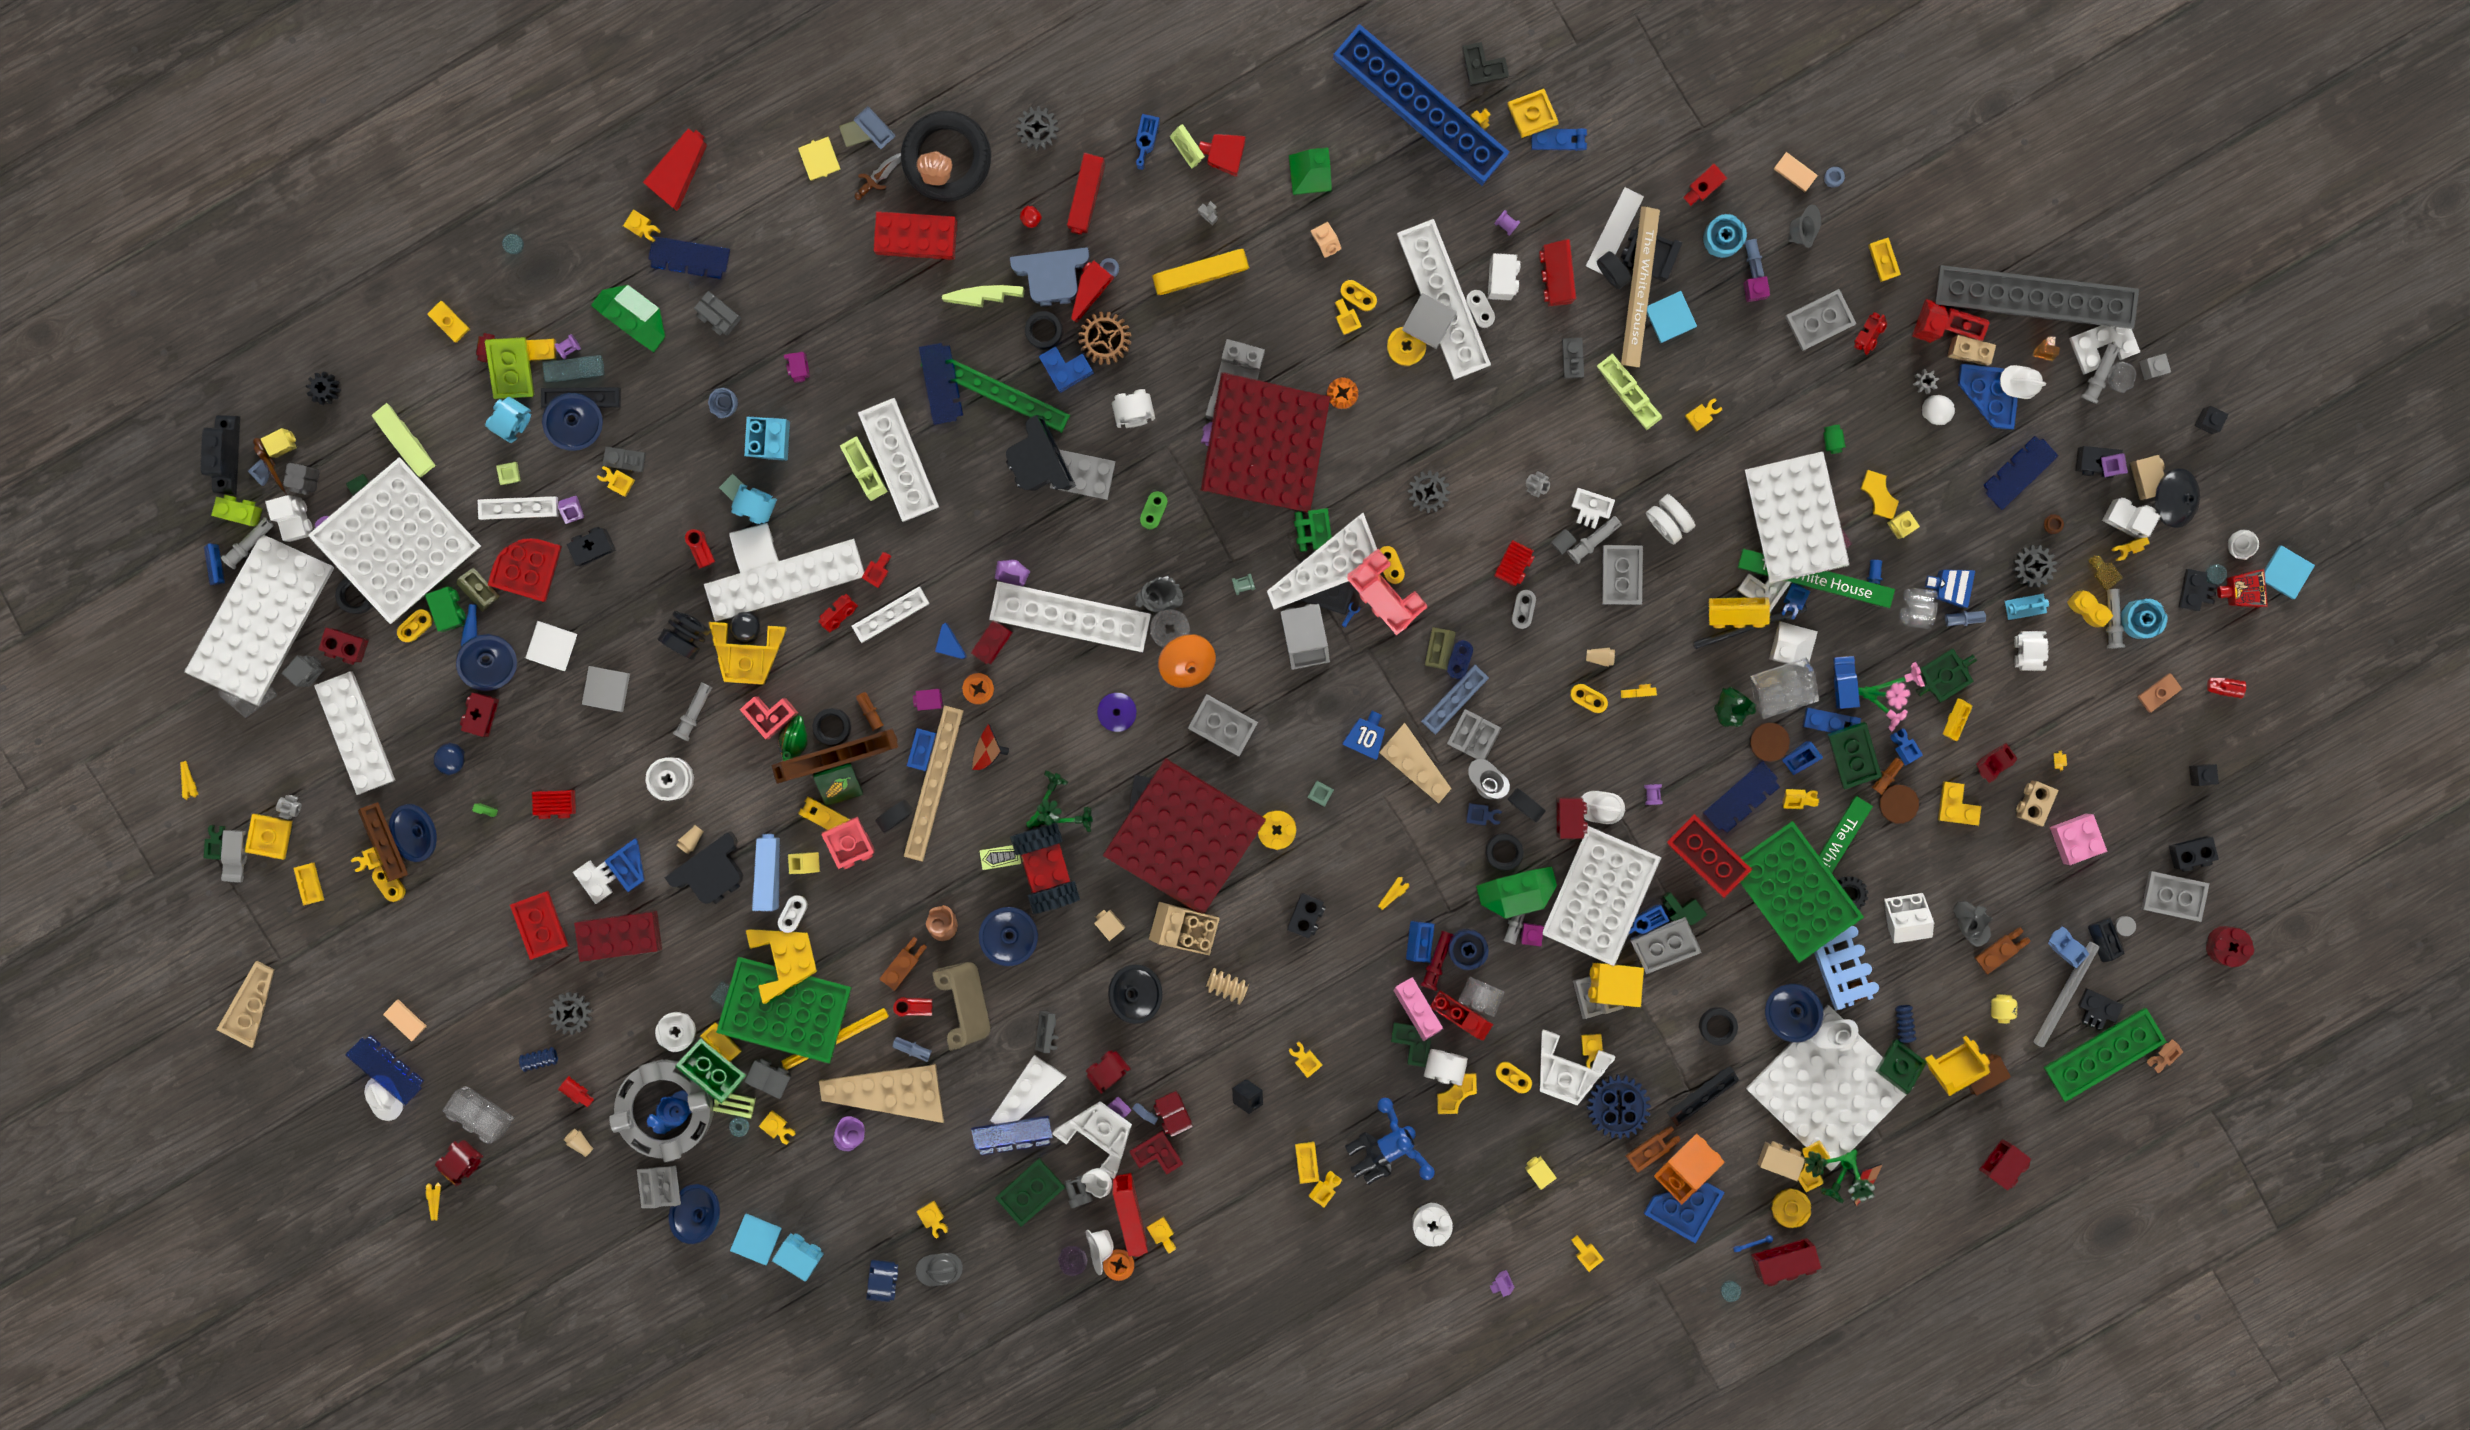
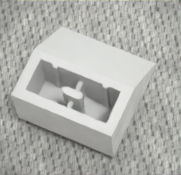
(1908, 918)

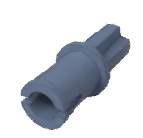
(1754, 258)
(1965, 618)
(912, 1049)

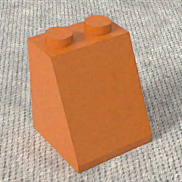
(1689, 1168)

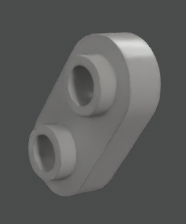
(1523, 609)

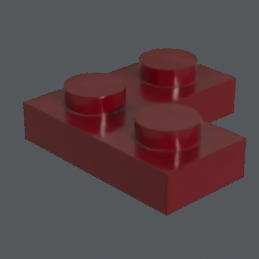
(1157, 1148)

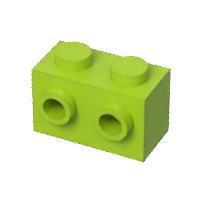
(235, 511)

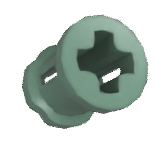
(1243, 584)

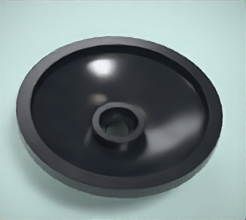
(2177, 498)
(1145, 994)

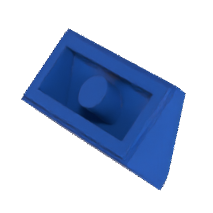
(214, 564)
(1420, 941)

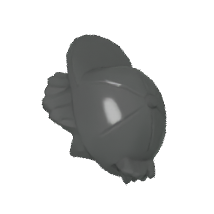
(1160, 595)

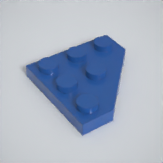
(1985, 392)
(1689, 1217)

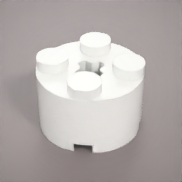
(1133, 409)
(2031, 650)
(1445, 1067)
(1437, 1234)

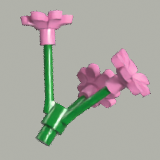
(1895, 695)

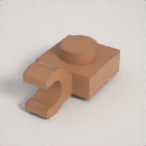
(2168, 1055)

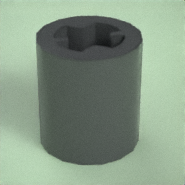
(1563, 541)

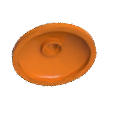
(1181, 655)

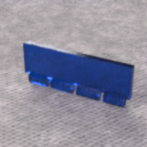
(694, 255)
(937, 381)
(2018, 477)
(1737, 798)
(381, 1069)
(1009, 1133)

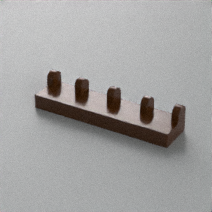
(382, 842)

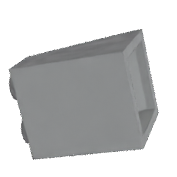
(1305, 636)

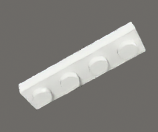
(517, 508)
(890, 614)

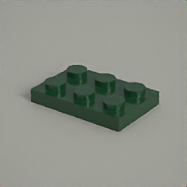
(1854, 755)
(1030, 1192)

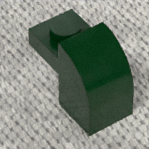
(1690, 910)

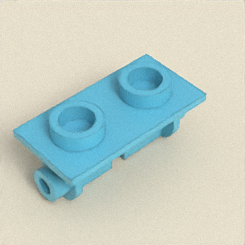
(2026, 606)

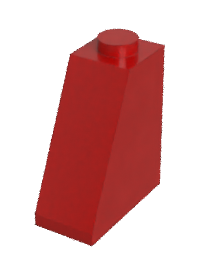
(1931, 322)

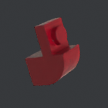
(1996, 762)

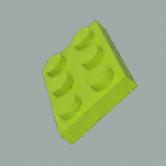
(509, 368)

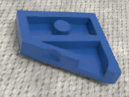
(627, 865)

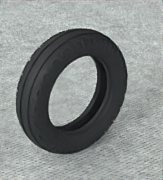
(946, 121)

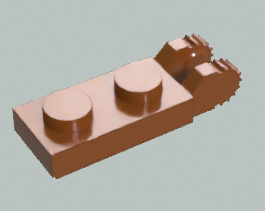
(2001, 951)
(901, 965)
(1651, 1150)

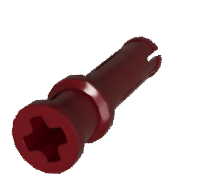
(1434, 969)

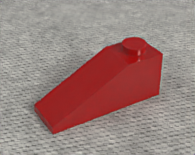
(1091, 286)

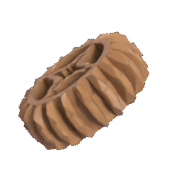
(1113, 334)

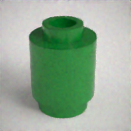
(1834, 439)

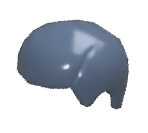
(722, 402)

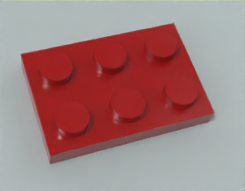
(539, 925)

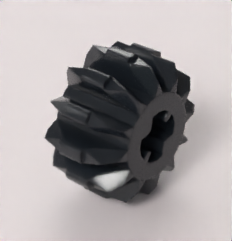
(330, 391)

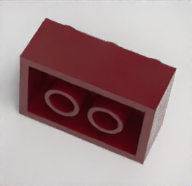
(1786, 1262)

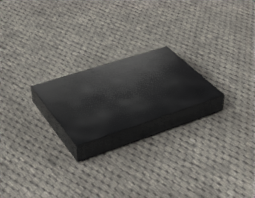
(1334, 598)

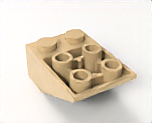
(1183, 928)

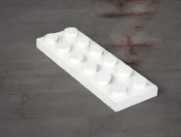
(898, 459)
(354, 732)

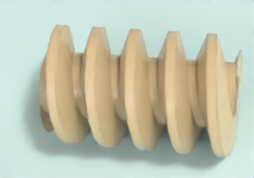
(1227, 986)

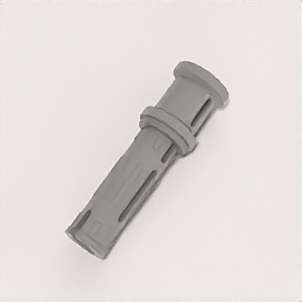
(2097, 383)
(1587, 544)
(241, 549)
(2115, 629)
(688, 720)

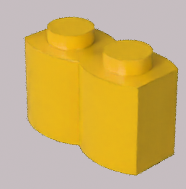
(2092, 612)

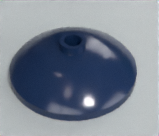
(574, 433)
(488, 673)
(413, 832)
(996, 944)
(1784, 1018)
(686, 1218)

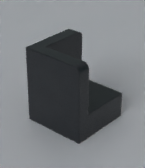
(1247, 1096)

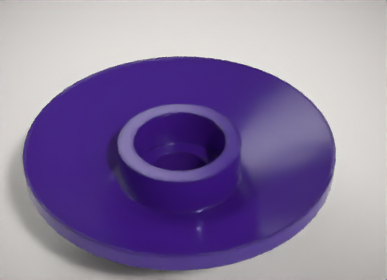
(1127, 712)

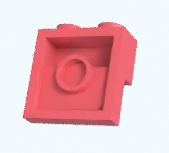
(848, 843)

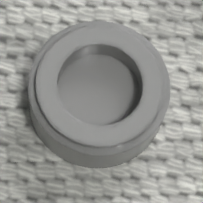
(2125, 926)

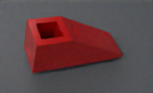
(1461, 1015)

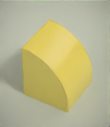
(803, 863)

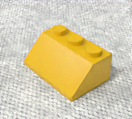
(1739, 612)

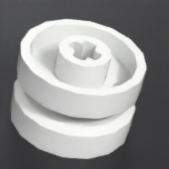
(1670, 519)
(658, 782)

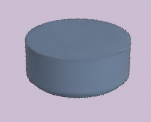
(1834, 177)
(1111, 266)

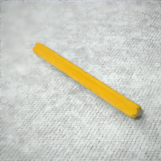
(843, 1034)

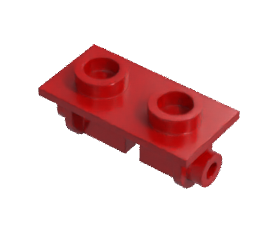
(1868, 340)
(831, 619)

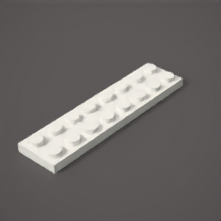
(1437, 279)
(784, 580)
(1070, 616)

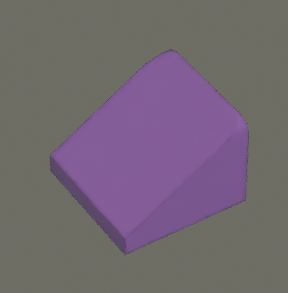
(2114, 465)
(570, 509)

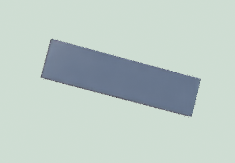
(1454, 699)

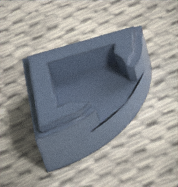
(260, 472)
(1150, 1117)

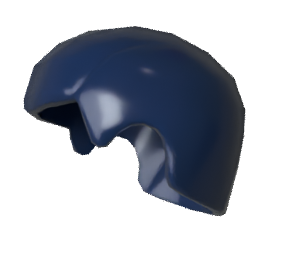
(449, 758)

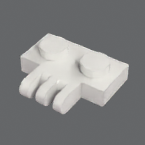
(1591, 506)
(595, 880)

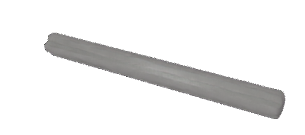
(2065, 996)

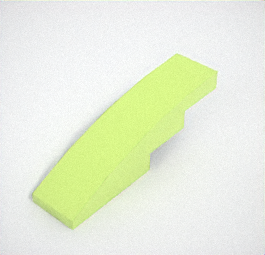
(976, 295)
(1629, 391)
(403, 440)

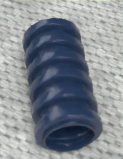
(1905, 1023)
(538, 1059)

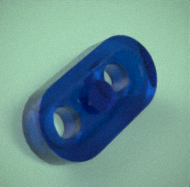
(1459, 659)

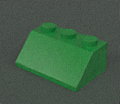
(711, 1071)

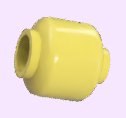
(2004, 1008)

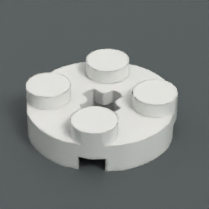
(669, 1040)

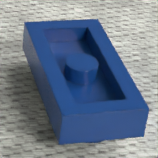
(921, 749)

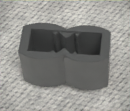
(768, 1078)

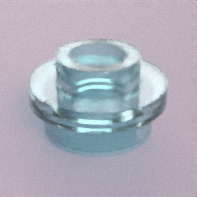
(745, 1126)

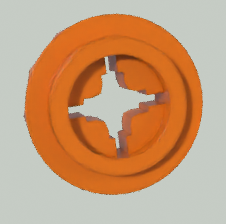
(1341, 402)
(975, 679)
(1123, 1272)

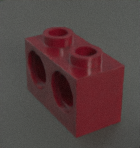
(344, 641)

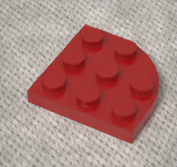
(526, 568)

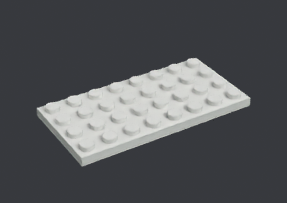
(259, 620)

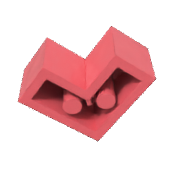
(768, 720)

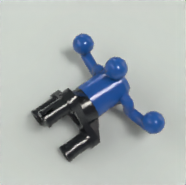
(1387, 1149)

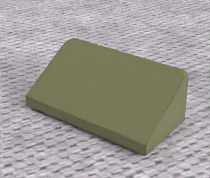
(853, 134)
(477, 589)
(1440, 648)

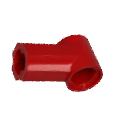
(700, 550)
(916, 1006)

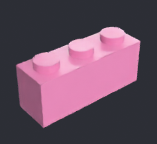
(1418, 1009)

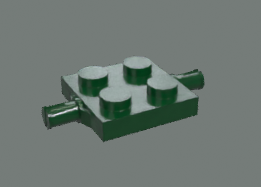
(1946, 675)

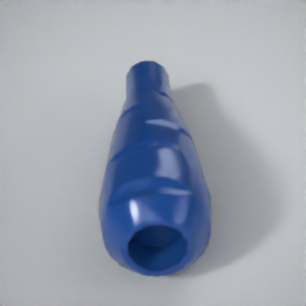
(470, 626)

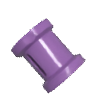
(1507, 223)
(567, 346)
(1653, 794)

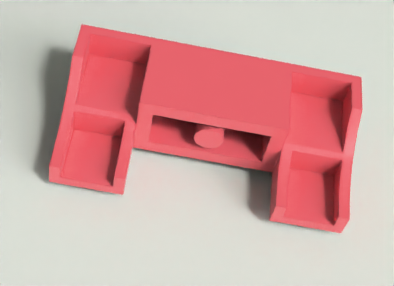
(1381, 596)

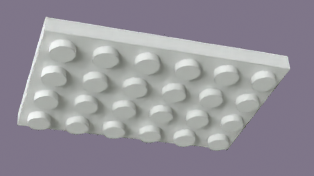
(1796, 517)
(1601, 896)

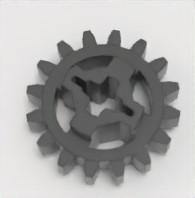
(1029, 128)
(1420, 488)
(2035, 573)
(577, 1018)

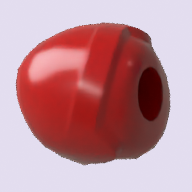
(1030, 216)

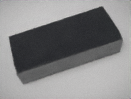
(2106, 938)

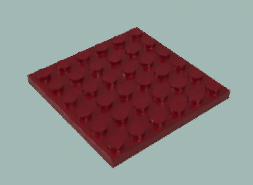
(1265, 443)
(1184, 836)

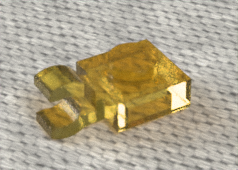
(2106, 574)

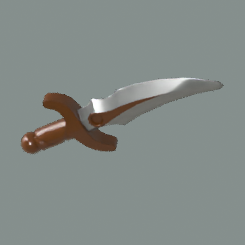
(879, 174)

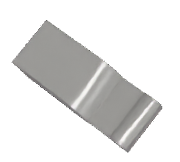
(233, 855)

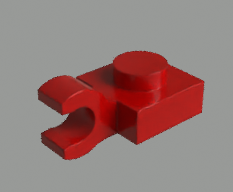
(876, 572)

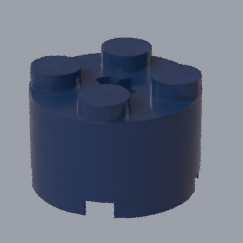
(1473, 959)
(881, 1281)

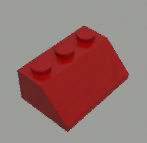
(1558, 273)

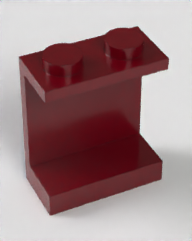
(991, 642)

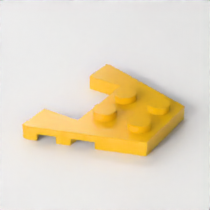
(746, 662)
(791, 957)

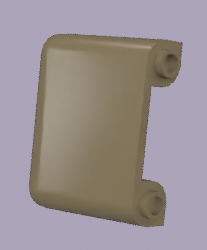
(969, 1001)

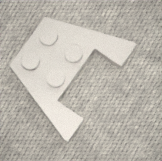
(1565, 1078)
(1104, 1129)

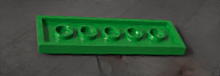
(2105, 1054)

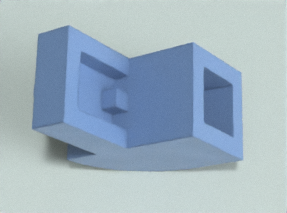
(2068, 947)

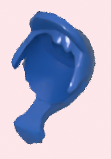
(666, 1115)

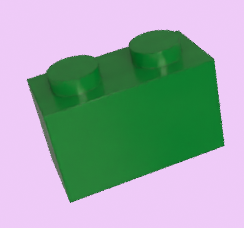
(446, 609)

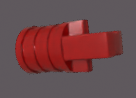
(2227, 687)
(575, 1092)

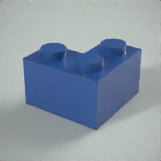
(1062, 373)

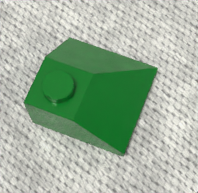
(1310, 171)

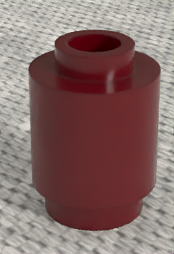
(481, 348)

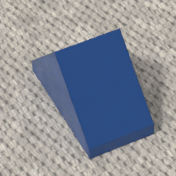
(948, 643)
(1802, 757)

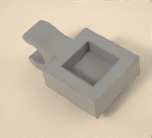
(1208, 213)

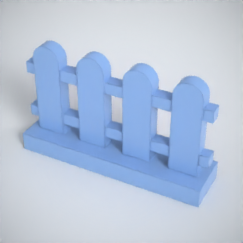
(1841, 977)

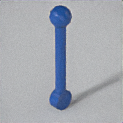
(1768, 1239)

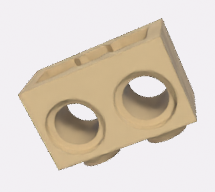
(1971, 351)
(2042, 806)

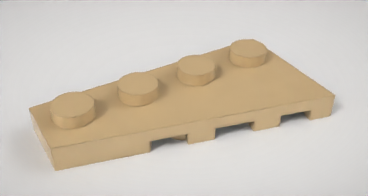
(1411, 759)
(247, 1008)

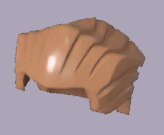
(934, 168)
(942, 923)

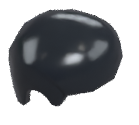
(745, 627)

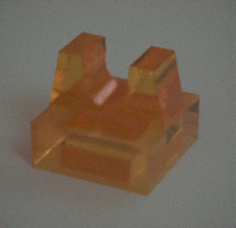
(2047, 349)

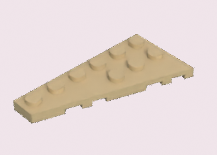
(901, 1092)

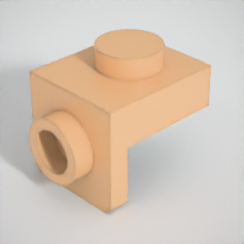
(1326, 239)

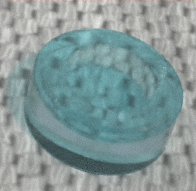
(513, 244)
(2216, 574)
(1730, 1291)

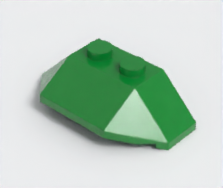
(632, 314)
(1518, 892)

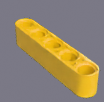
(1200, 272)

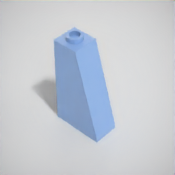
(766, 874)

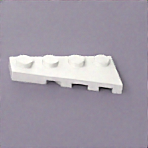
(1030, 1088)

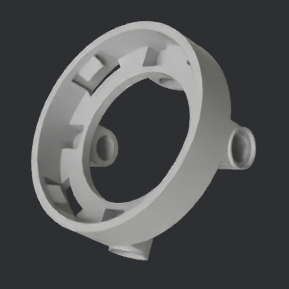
(623, 1121)

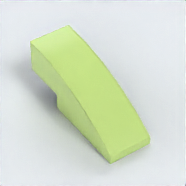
(863, 468)

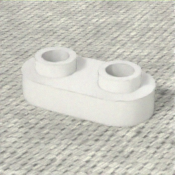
(1480, 308)
(792, 913)

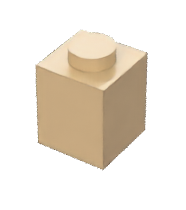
(1109, 924)

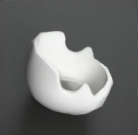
(1938, 409)
(2243, 544)
(1097, 1182)

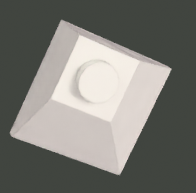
(1792, 643)

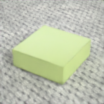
(508, 473)

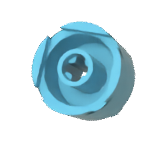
(1732, 227)
(508, 419)
(754, 504)
(2151, 611)

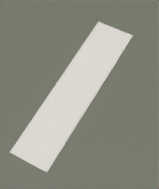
(1616, 226)

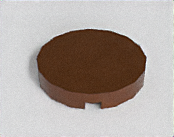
(1769, 742)
(1899, 804)

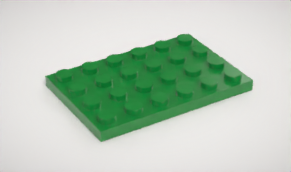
(1797, 892)
(798, 1021)

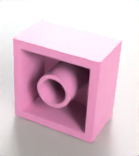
(2078, 839)

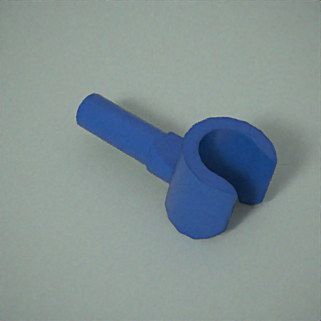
(1350, 614)

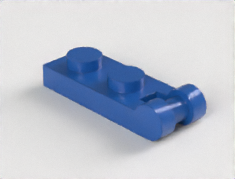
(1559, 139)
(1827, 721)

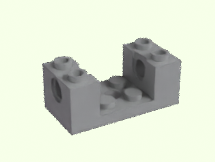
(1237, 360)

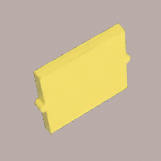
(819, 158)

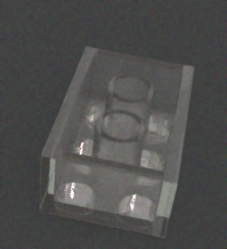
(1784, 688)
(478, 1115)

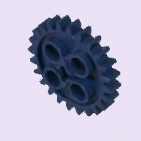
(1636, 1105)

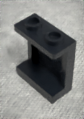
(1664, 255)

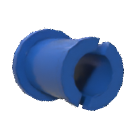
(1875, 572)

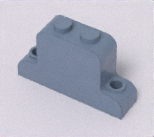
(1051, 274)

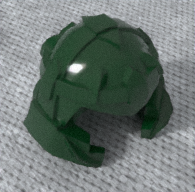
(1733, 707)

